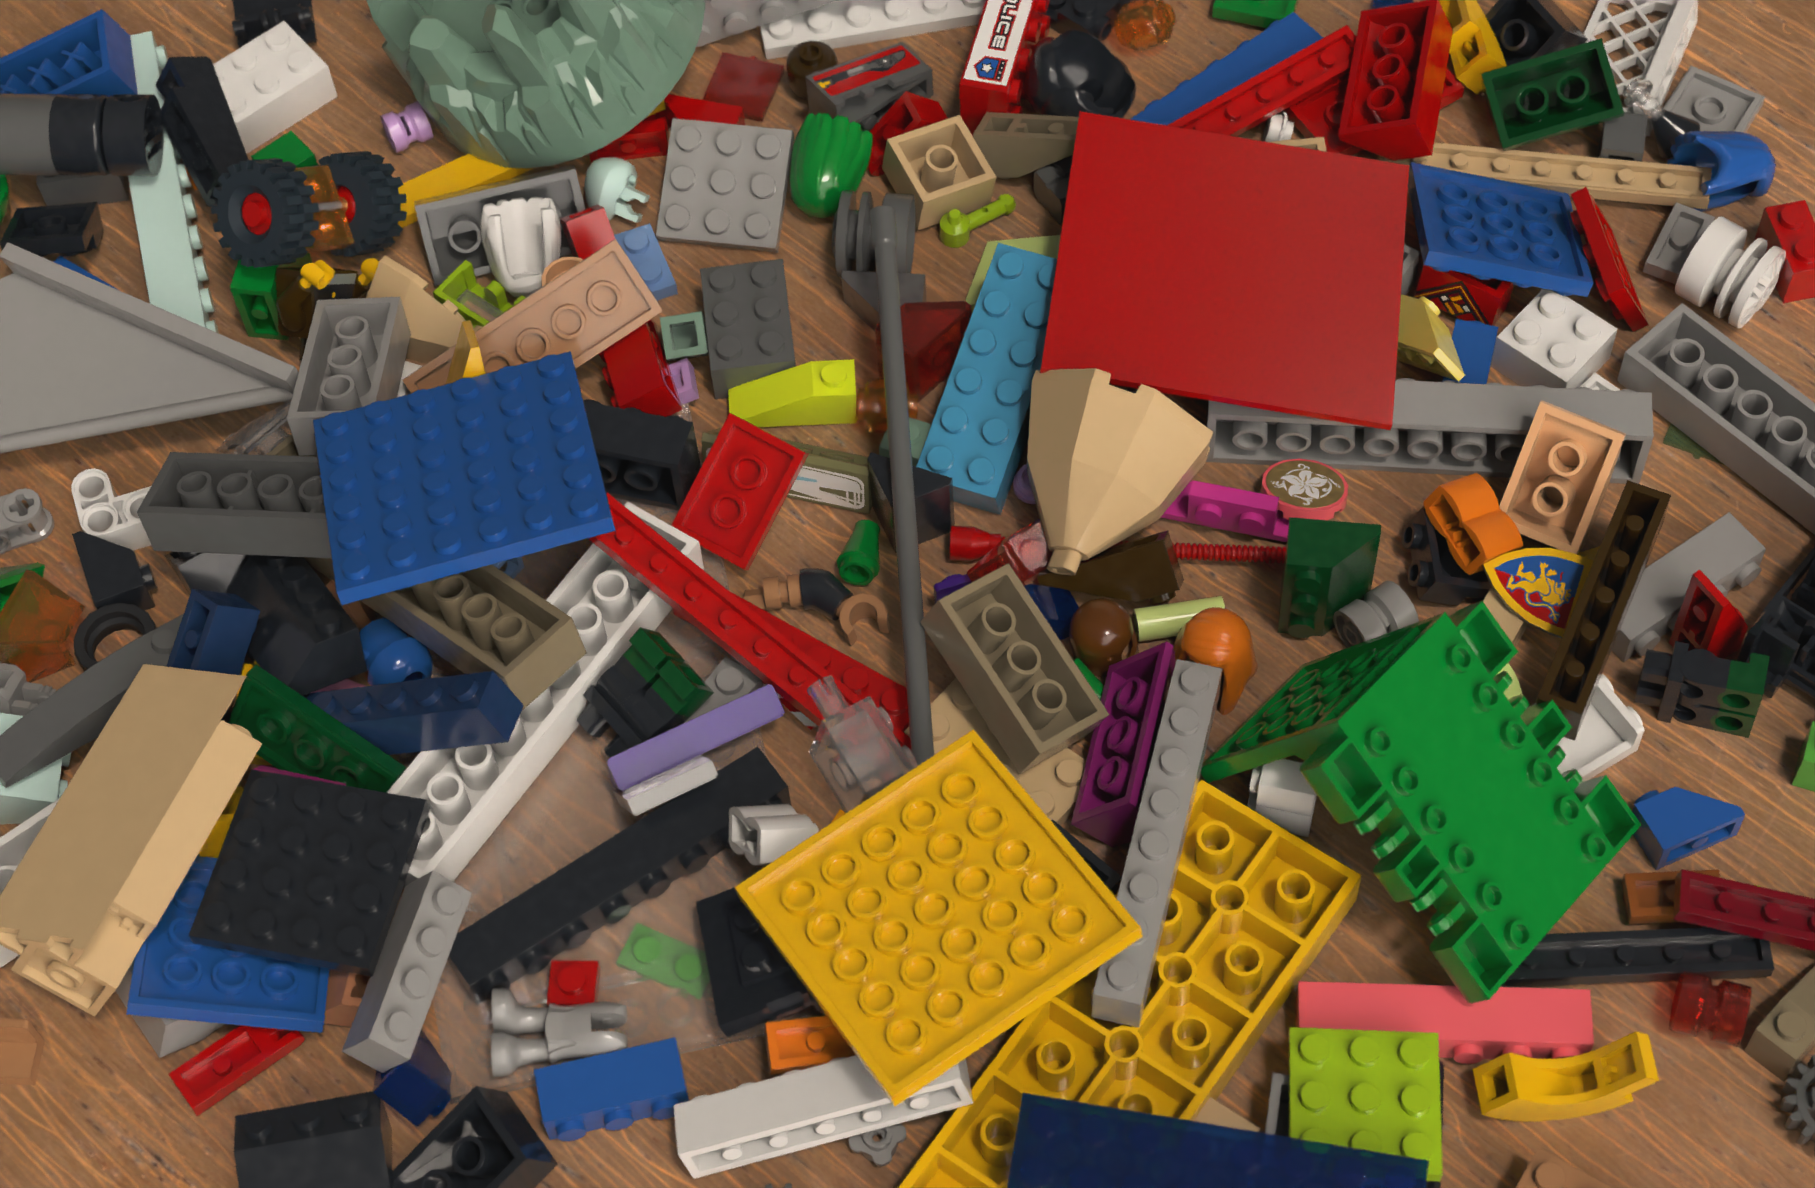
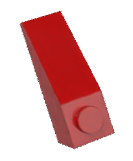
(1708, 619)

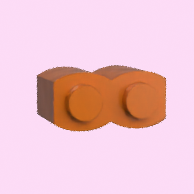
(1472, 522)

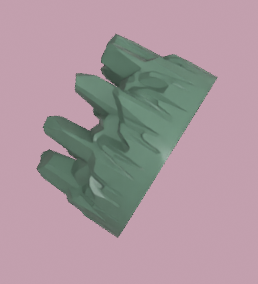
(538, 75)

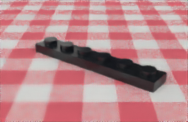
(1642, 957)

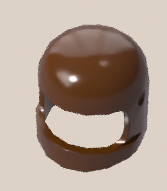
(1100, 634)

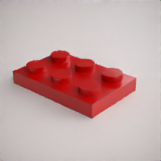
(1604, 254)
(739, 491)

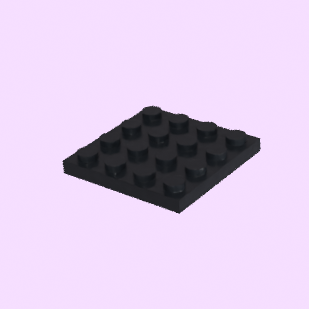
(310, 872)

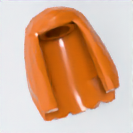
(1221, 641)

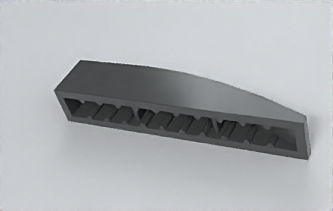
(80, 707)

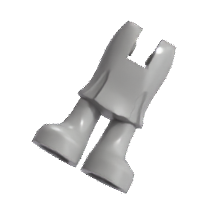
(565, 1028)

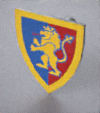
(1539, 585)

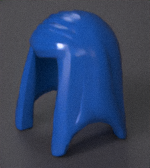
(1738, 160)

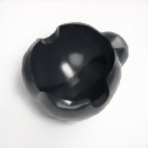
(1076, 76)

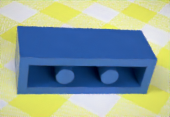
(611, 1089)

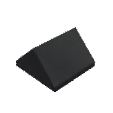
(932, 500)

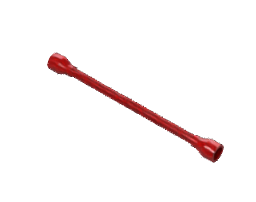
(971, 543)

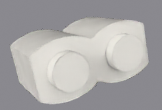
(1283, 796)
(767, 831)

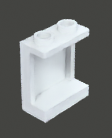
(1606, 734)

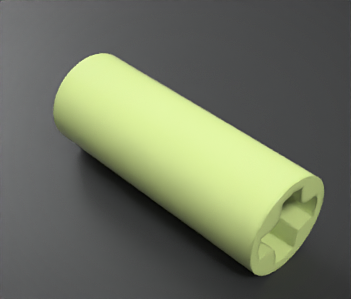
(1168, 619)

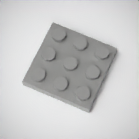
(725, 185)

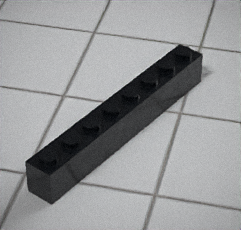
(610, 879)

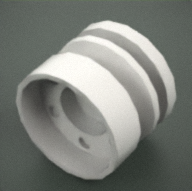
(1723, 268)

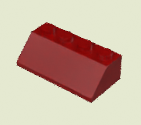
(1397, 80)

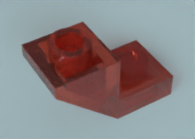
(1023, 550)

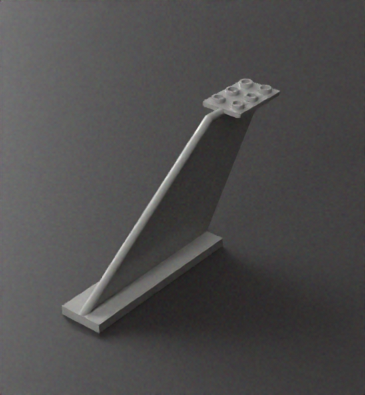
(104, 362)

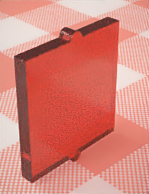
(745, 84)

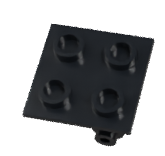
(259, 16)

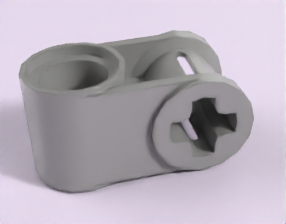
(15, 520)

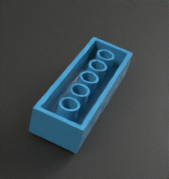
(988, 395)

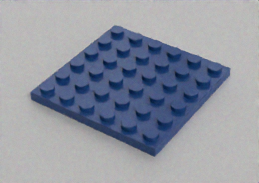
(459, 477)

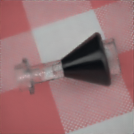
(1665, 123)

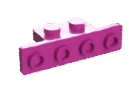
(1229, 510)

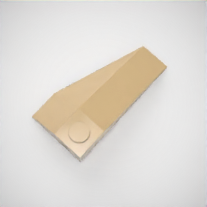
(431, 324)

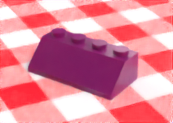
(1124, 745)

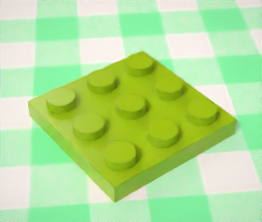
(1367, 1091)

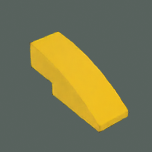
(1472, 43)

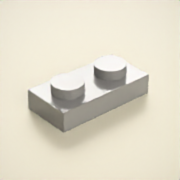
(1676, 242)

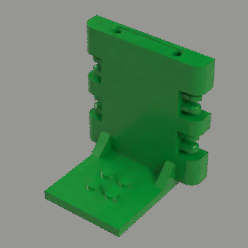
(1453, 778)

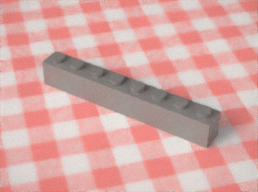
(1159, 838)

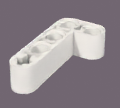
(102, 509)

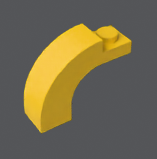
(1567, 1087)

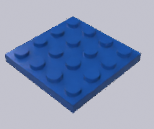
(1497, 230)
(215, 984)

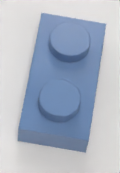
(647, 257)

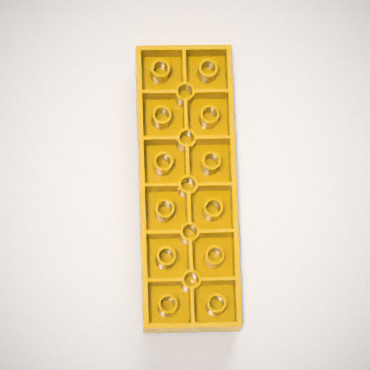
(1234, 943)

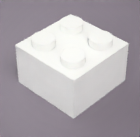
(1553, 343)

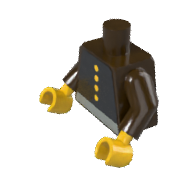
(302, 286)

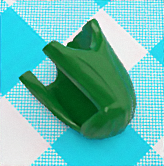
(825, 161)

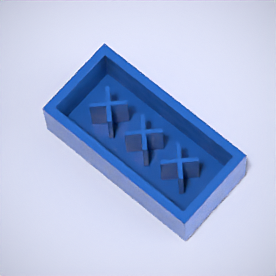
(78, 59)

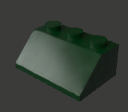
(1551, 94)
(1324, 571)

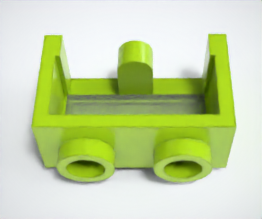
(471, 298)

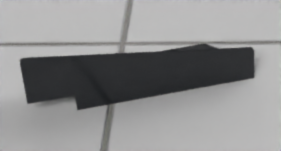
(199, 121)

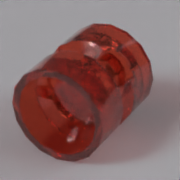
(1710, 1008)

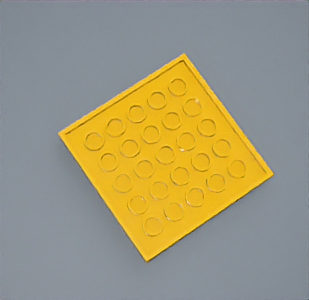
(937, 915)

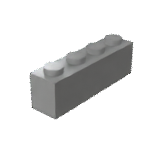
(1721, 551)
(407, 972)

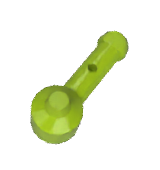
(956, 226)

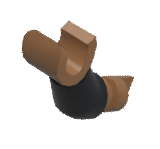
(824, 593)

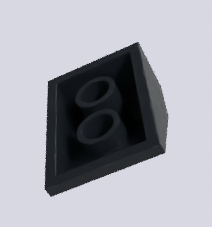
(478, 1146)

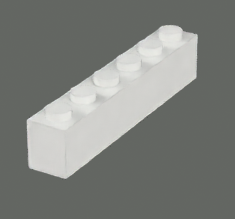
(801, 1113)

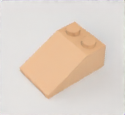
(1561, 477)

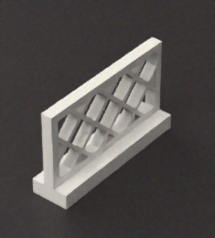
(1662, 57)

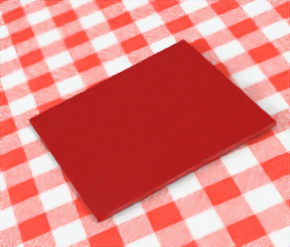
(1231, 270)

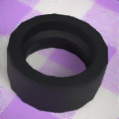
(103, 623)

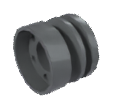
(853, 231)

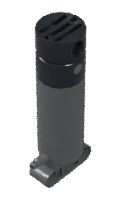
(80, 134)

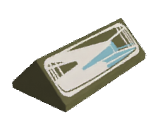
(826, 477)

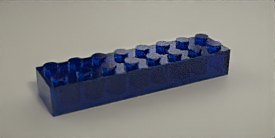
(1109, 1147)

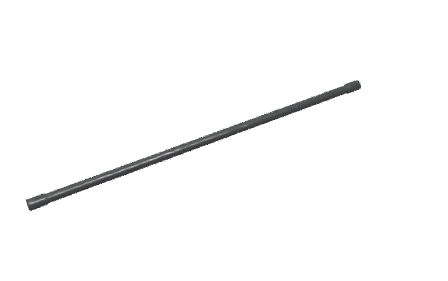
(907, 549)

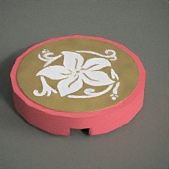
(1306, 489)

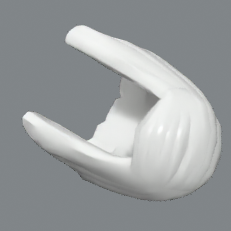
(520, 242)

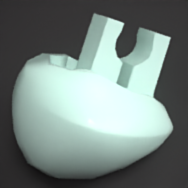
(611, 184)

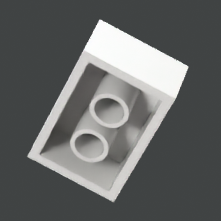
(273, 84)

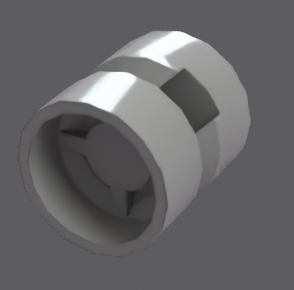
(1381, 612)

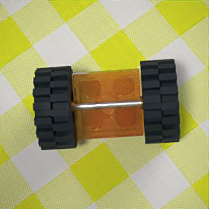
(284, 212)

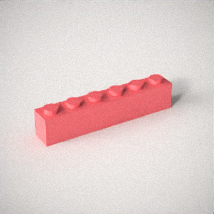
(1514, 1020)

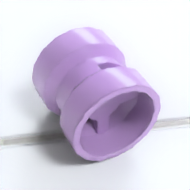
(406, 126)

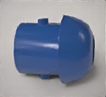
(393, 655)

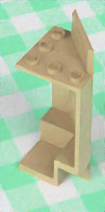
(125, 833)

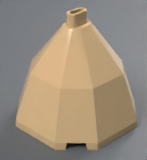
(1105, 460)

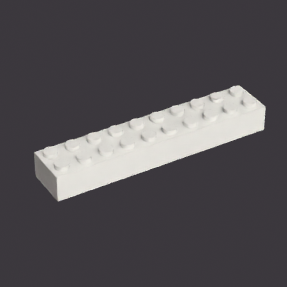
(480, 784)

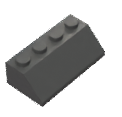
(453, 220)

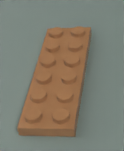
(574, 313)

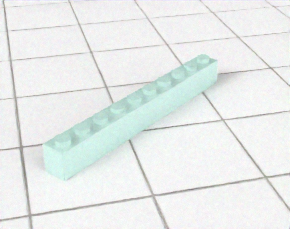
(165, 213)

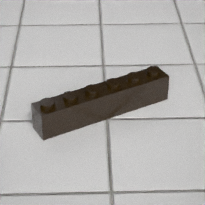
(1604, 602)

